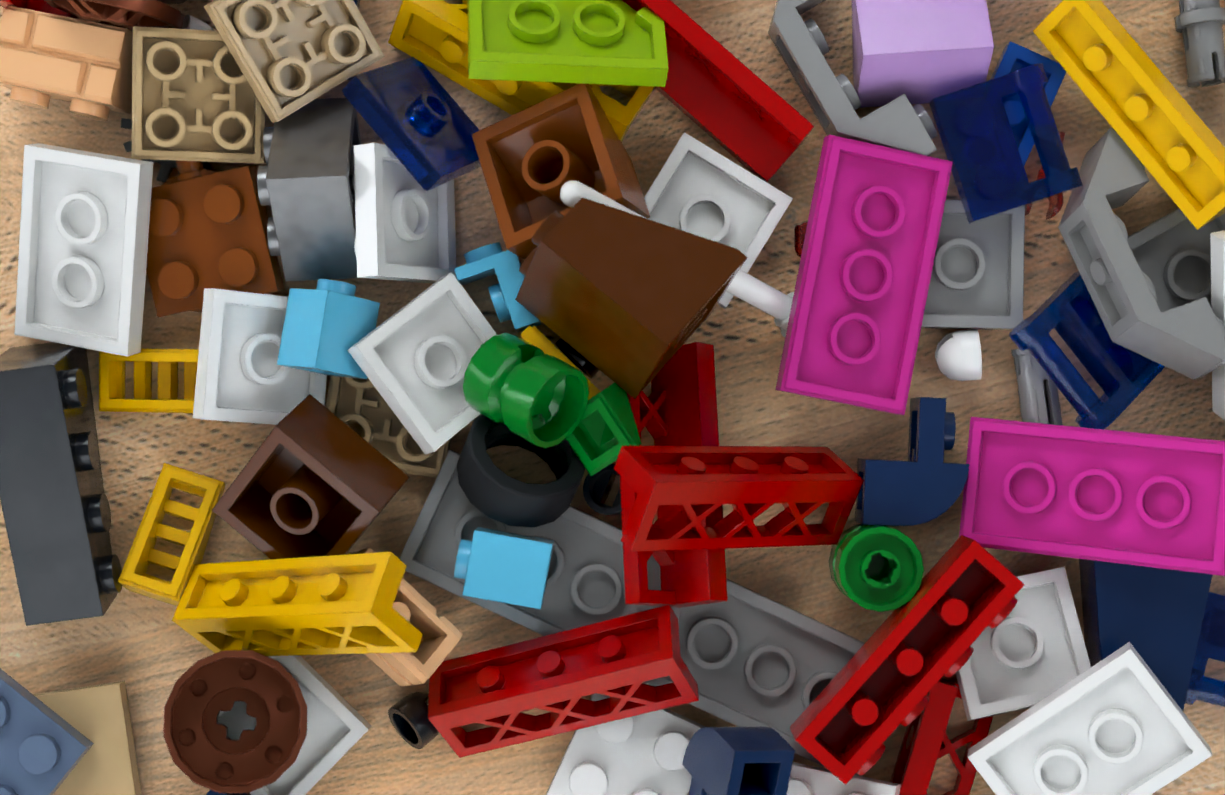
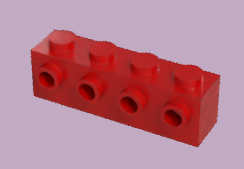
(905, 659)

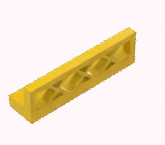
(439, 38)
(1139, 105)
(299, 606)

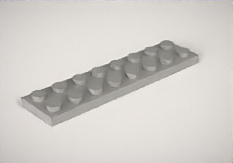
(747, 654)

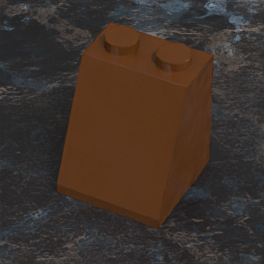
(623, 287)

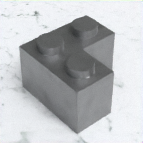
(312, 190)

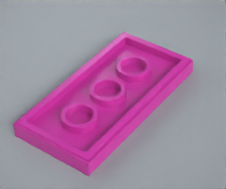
(864, 275)
(1096, 494)

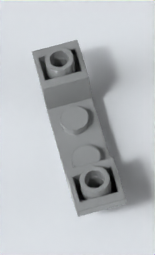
(834, 98)
(1182, 338)

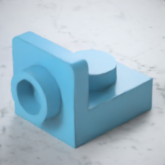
(490, 261)

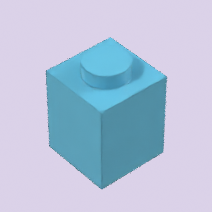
(323, 326)
(504, 567)

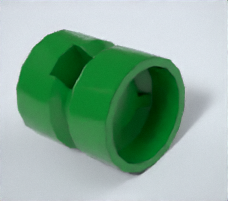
(526, 390)
(876, 567)

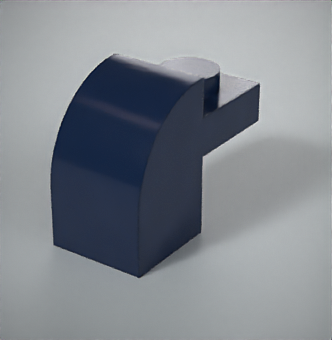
(916, 488)
(738, 761)

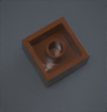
(309, 487)

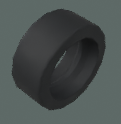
(508, 498)

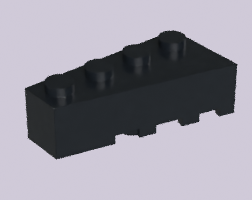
(54, 485)

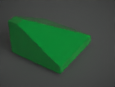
(604, 429)

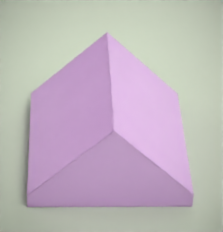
(918, 48)

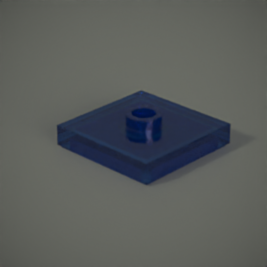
(416, 121)

